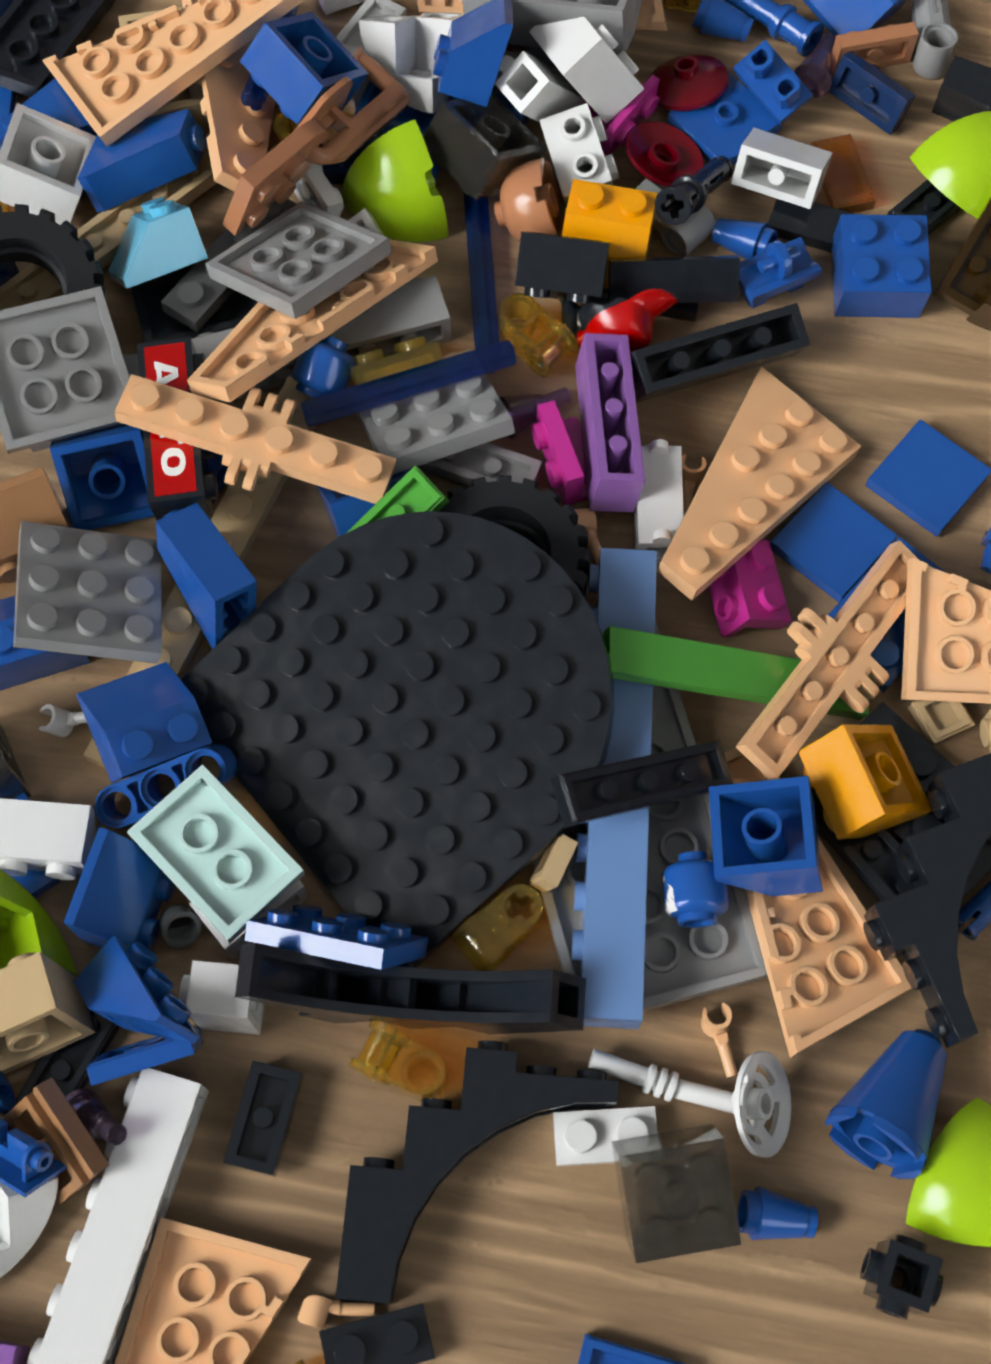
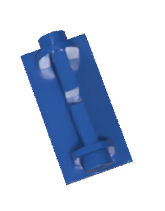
(25, 1161)

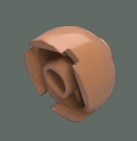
(530, 200)

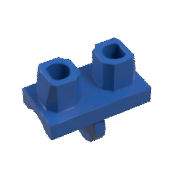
(772, 82)
(776, 270)

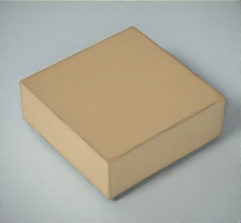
(941, 720)
(553, 864)

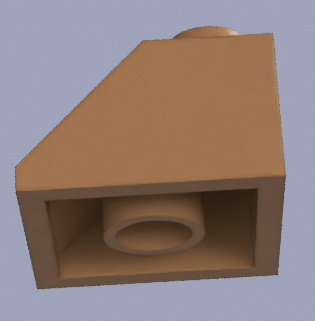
(28, 499)

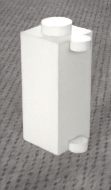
(536, 87)
(661, 499)

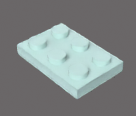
(216, 853)

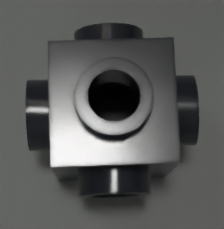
(920, 1272)

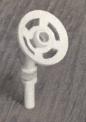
(744, 1102)

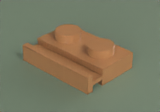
(50, 1118)

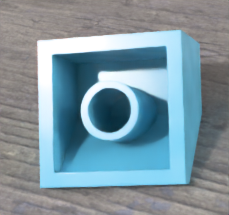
(156, 243)

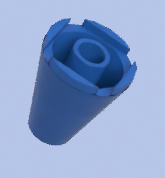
(893, 1106)

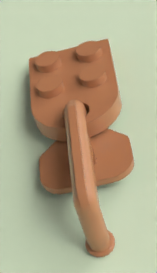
(280, 169)

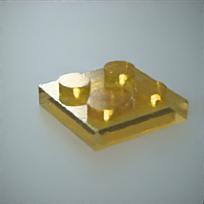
(407, 356)

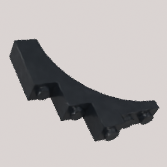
(925, 919)
(410, 995)
(388, 1201)

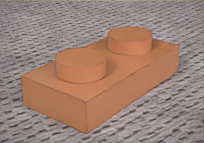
(878, 46)

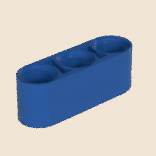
(143, 787)

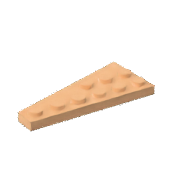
(157, 59)
(236, 131)
(271, 339)
(760, 475)
(946, 637)
(818, 950)
(206, 1297)

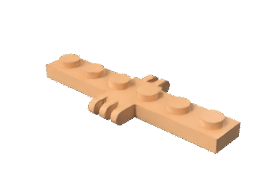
(255, 439)
(831, 665)

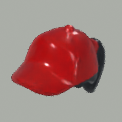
(620, 317)

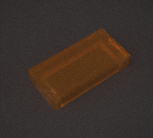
(845, 178)

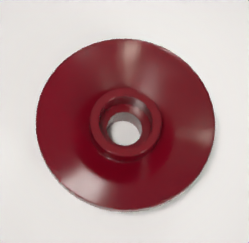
(690, 82)
(662, 152)

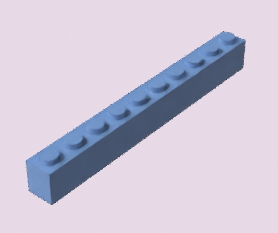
(617, 846)

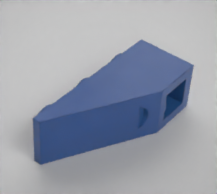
(133, 993)

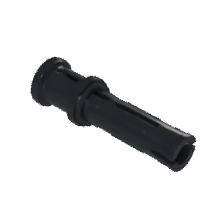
(690, 192)

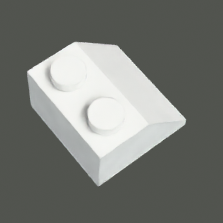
(590, 63)
(42, 163)

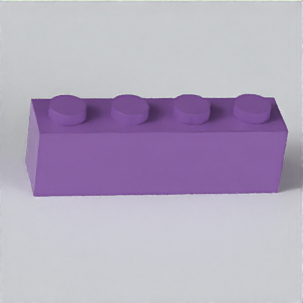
(609, 423)

